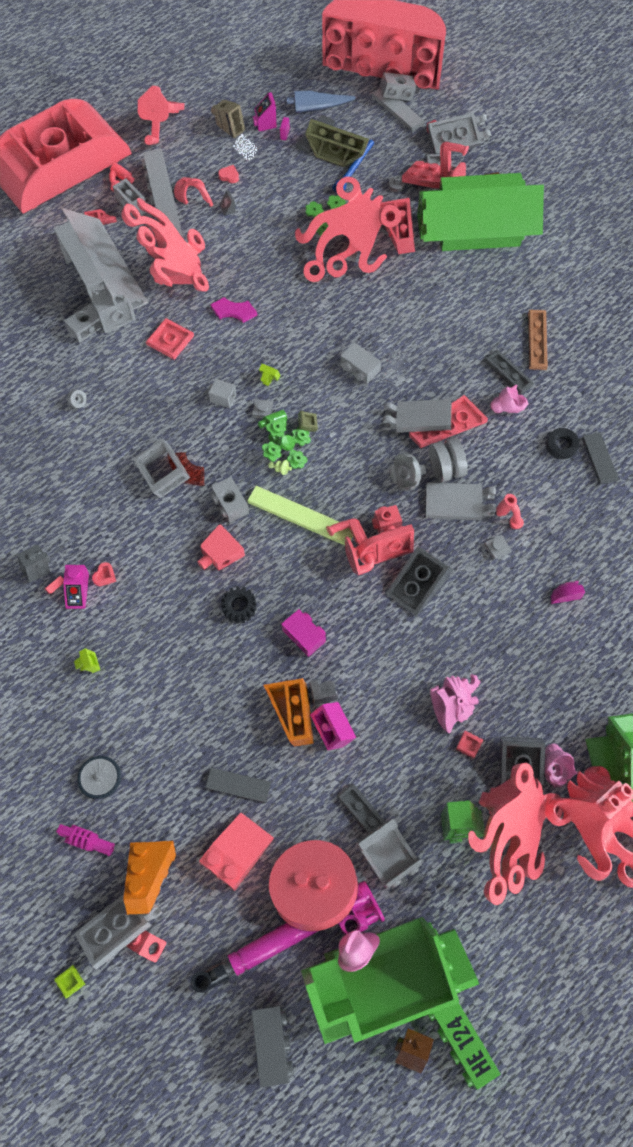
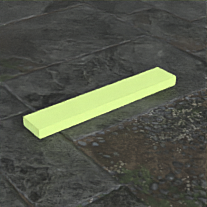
(296, 514)

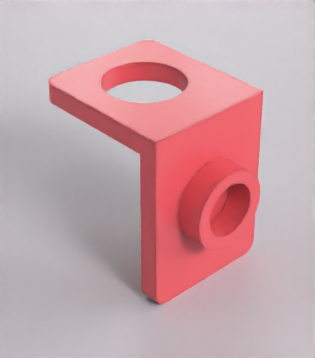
(142, 943)

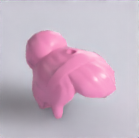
(509, 401)
(561, 760)

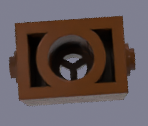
(413, 1050)

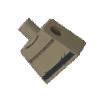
(229, 117)

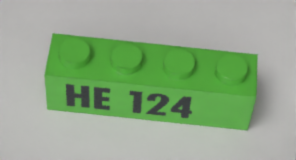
(465, 1046)

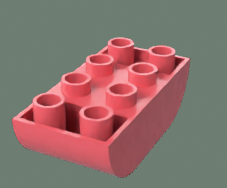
(384, 38)
(56, 152)

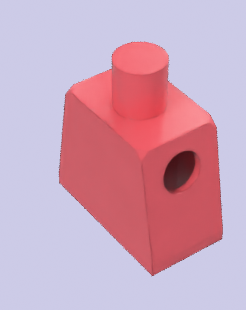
(220, 549)

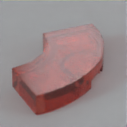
(196, 473)

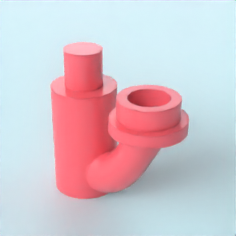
(120, 172)
(509, 504)

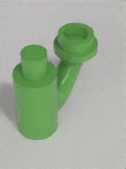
(277, 415)

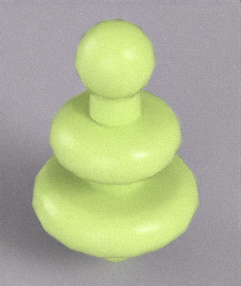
(282, 467)

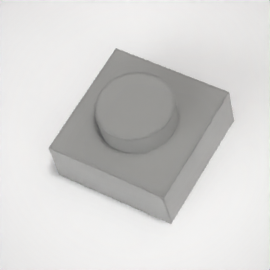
(262, 408)
(497, 547)

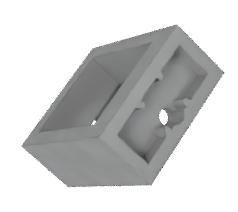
(170, 481)

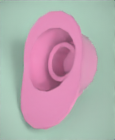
(356, 950)

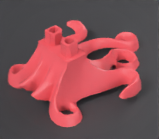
(358, 221)
(174, 258)
(598, 811)
(517, 814)

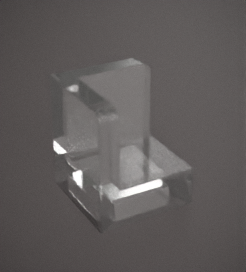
(245, 147)

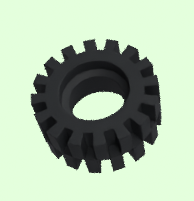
(236, 594)

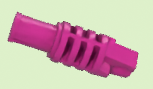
(85, 839)

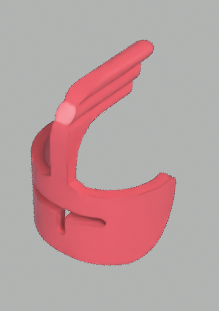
(182, 185)

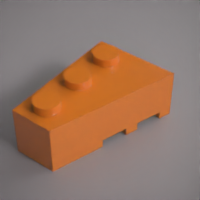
(293, 709)
(145, 873)

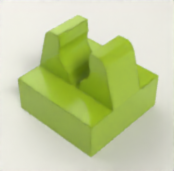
(268, 374)
(87, 661)

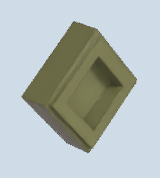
(307, 421)

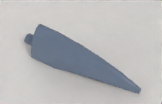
(312, 101)

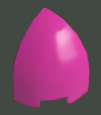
(567, 592)

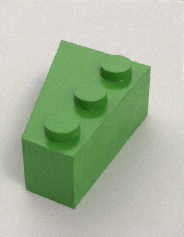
(459, 819)

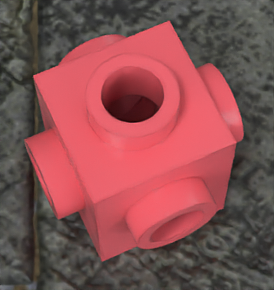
(387, 519)

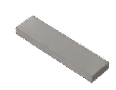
(399, 110)

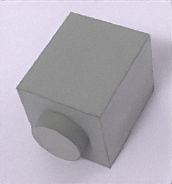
(222, 393)

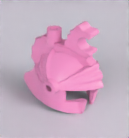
(454, 700)

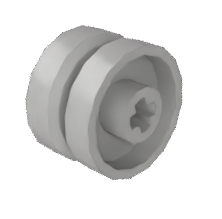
(448, 459)

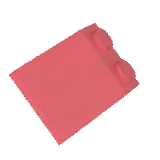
(236, 851)

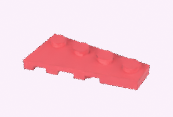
(463, 417)

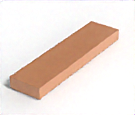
(537, 339)

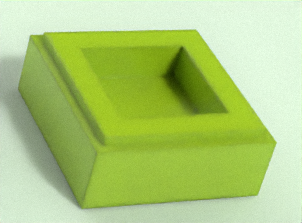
(69, 981)

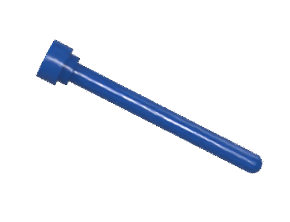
(353, 167)

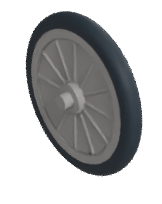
(99, 777)

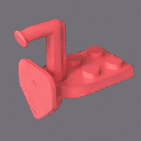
(156, 108)
(430, 174)
(376, 548)

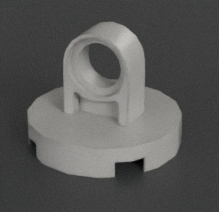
(406, 472)

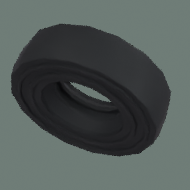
(563, 433)

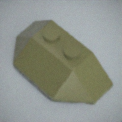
(335, 144)

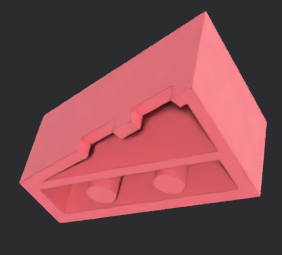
(402, 234)

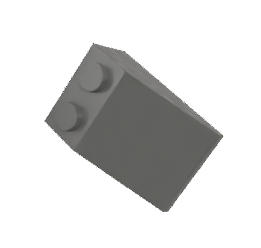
(419, 580)
(522, 750)

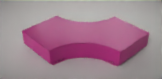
(225, 308)

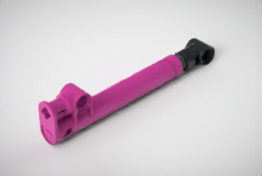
(283, 938)

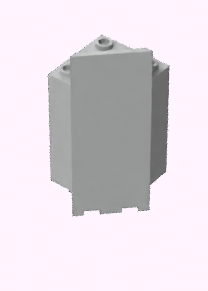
(101, 269)

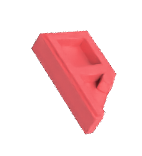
(100, 214)

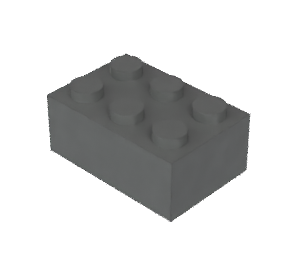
(272, 1046)

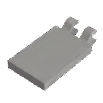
(458, 130)
(418, 416)
(458, 501)
(112, 931)

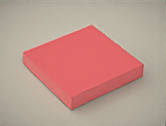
(170, 338)

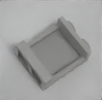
(388, 854)

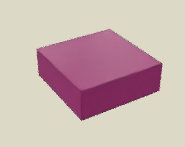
(284, 128)

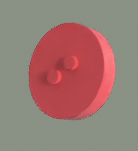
(313, 885)

